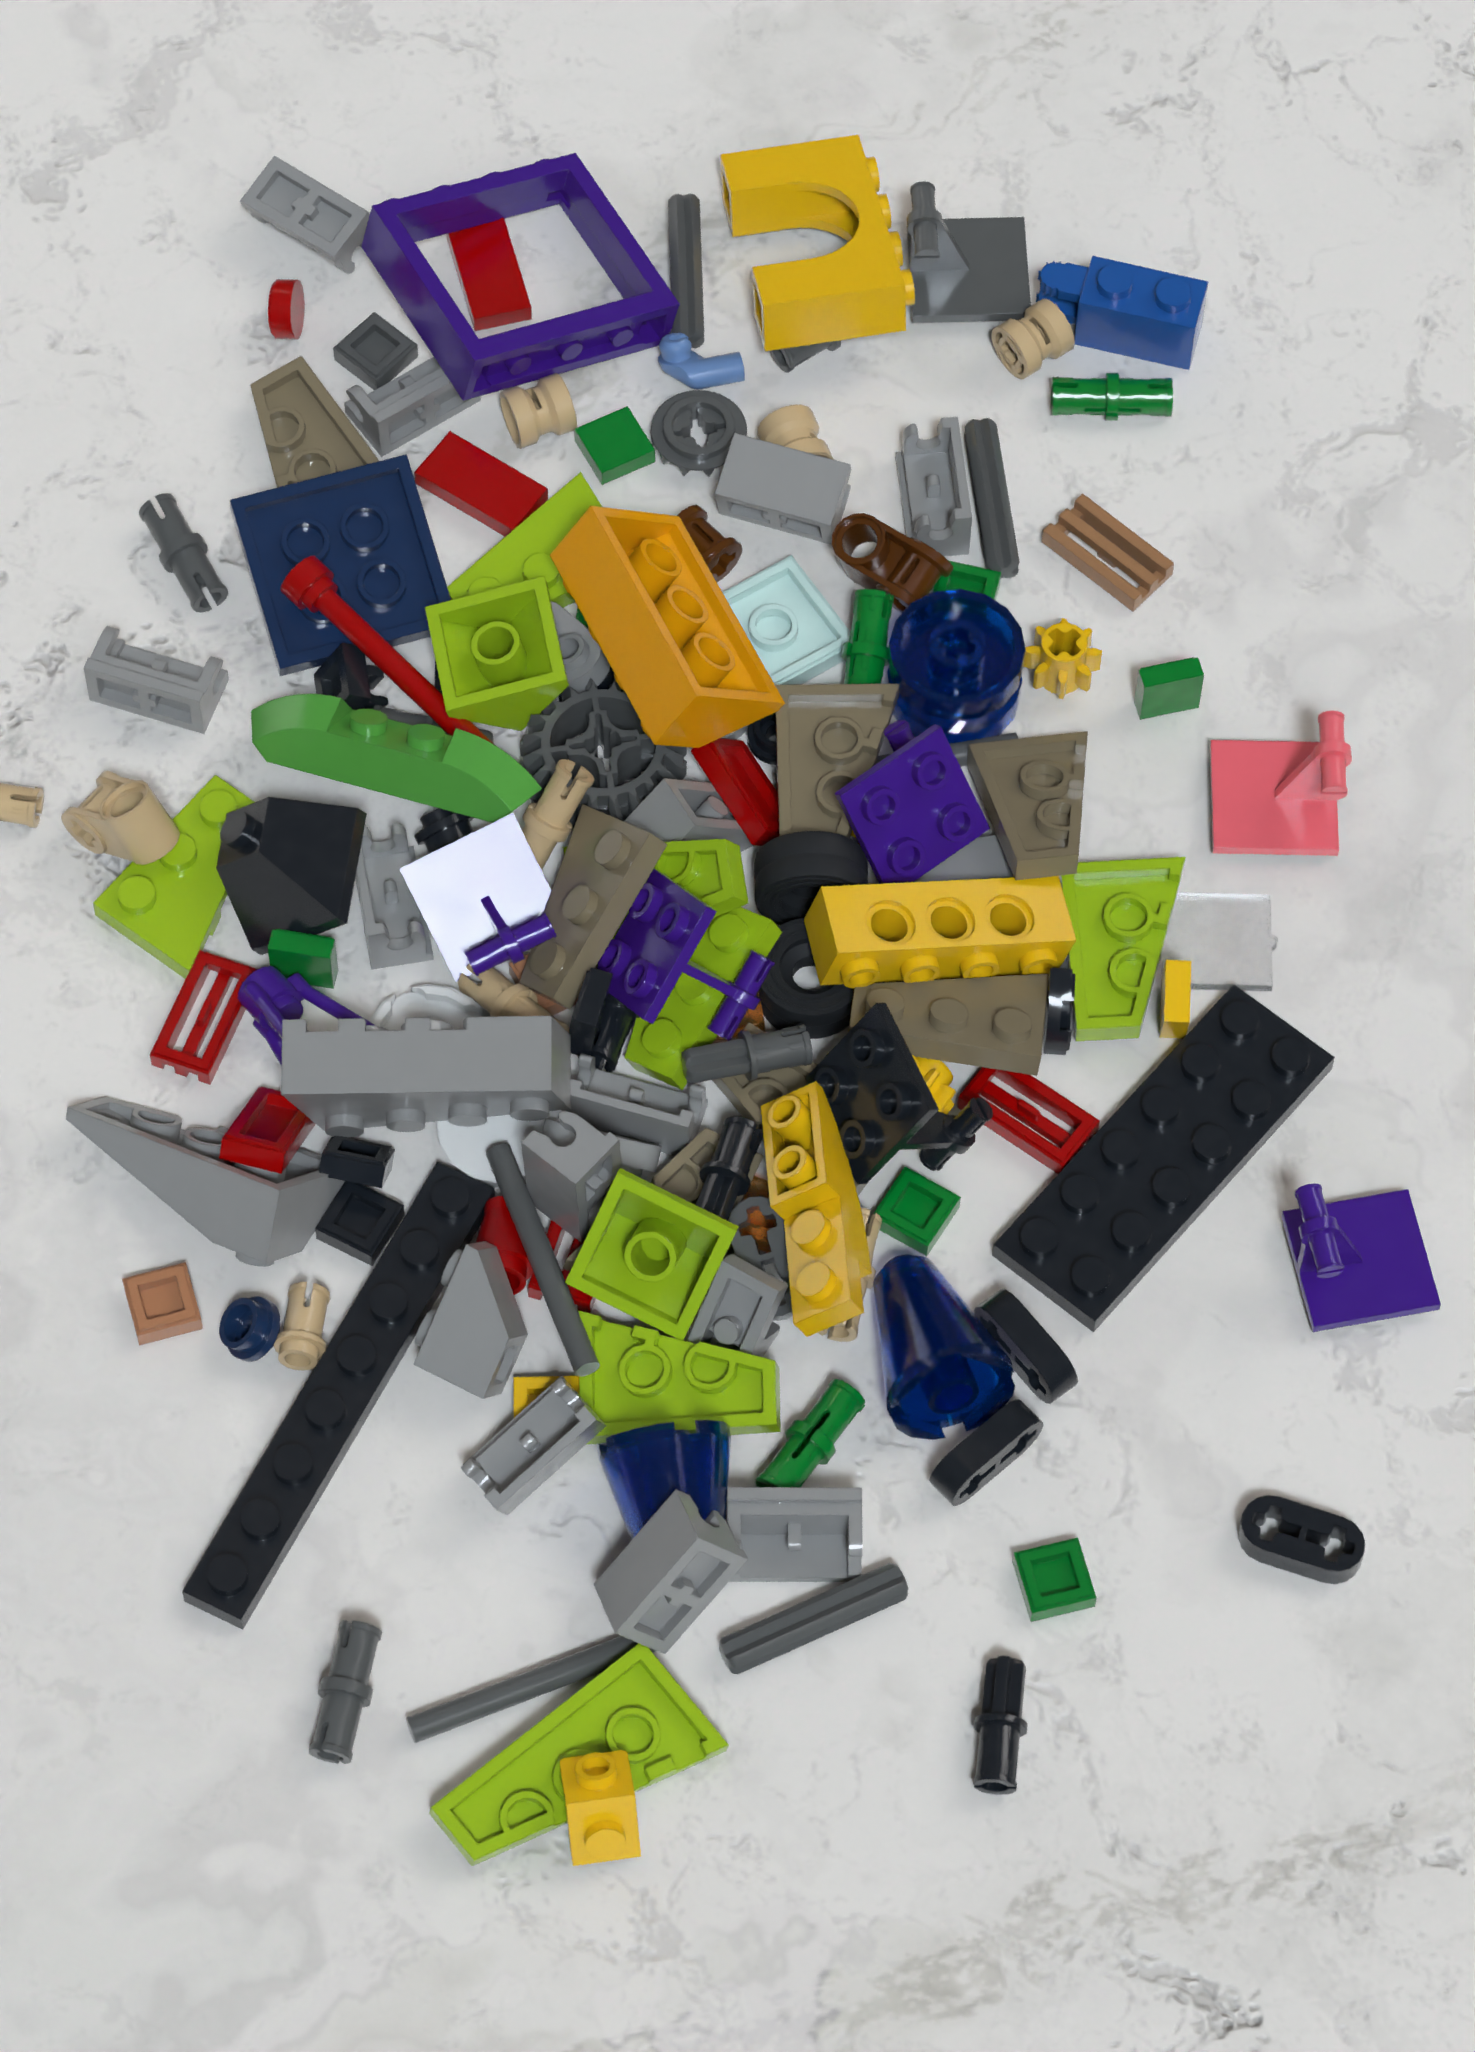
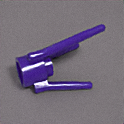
(274, 998)

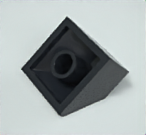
(290, 866)

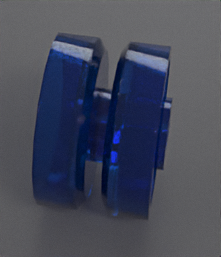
(957, 665)

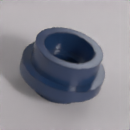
(250, 1327)

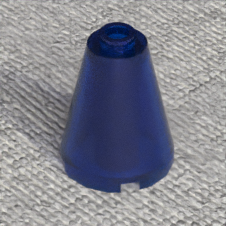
(935, 1352)
(656, 1460)

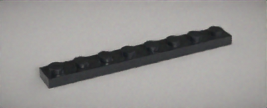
(337, 1398)

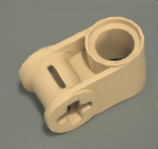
(122, 821)

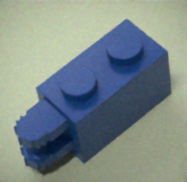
(1128, 308)

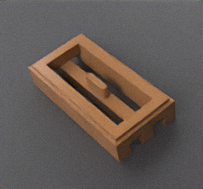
(1115, 546)

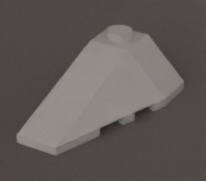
(228, 1202)

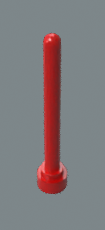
(312, 587)

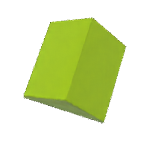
(498, 654)
(651, 1254)

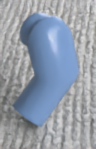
(693, 369)

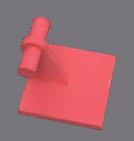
(1279, 793)

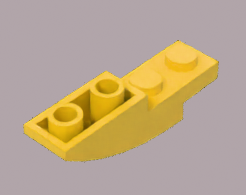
(819, 1206)

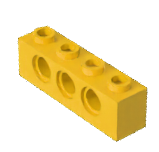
(911, 915)

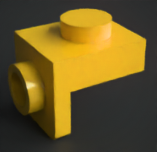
(600, 1807)

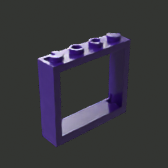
(540, 348)

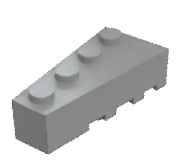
(426, 1072)

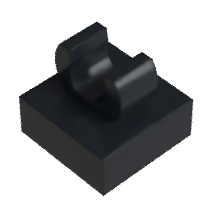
(350, 678)

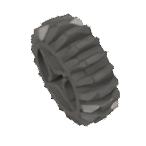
(608, 722)

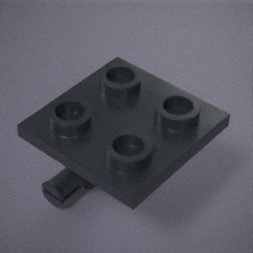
(885, 1102)

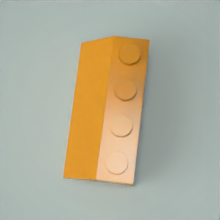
(664, 626)

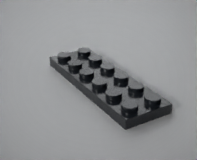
(1162, 1157)

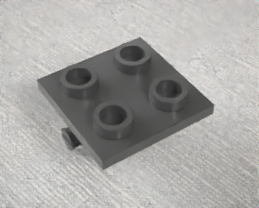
(965, 264)

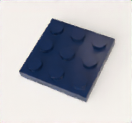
(365, 531)

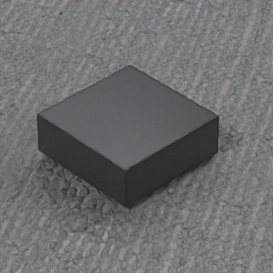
(375, 351)

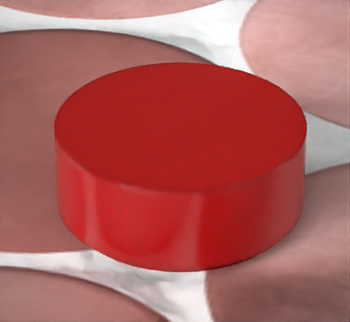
(286, 309)

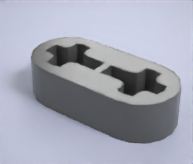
(748, 1249)

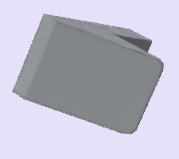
(740, 1309)

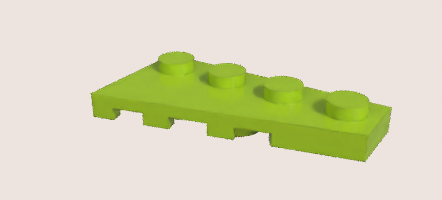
(624, 1708)

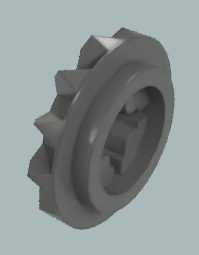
(673, 426)

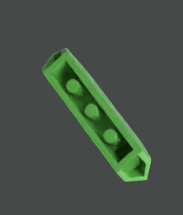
(391, 757)

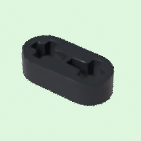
(1030, 1348)
(986, 1452)
(1301, 1539)

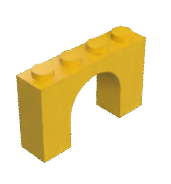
(832, 190)

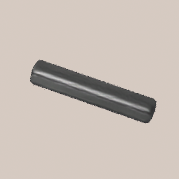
(686, 266)
(991, 497)
(813, 1618)

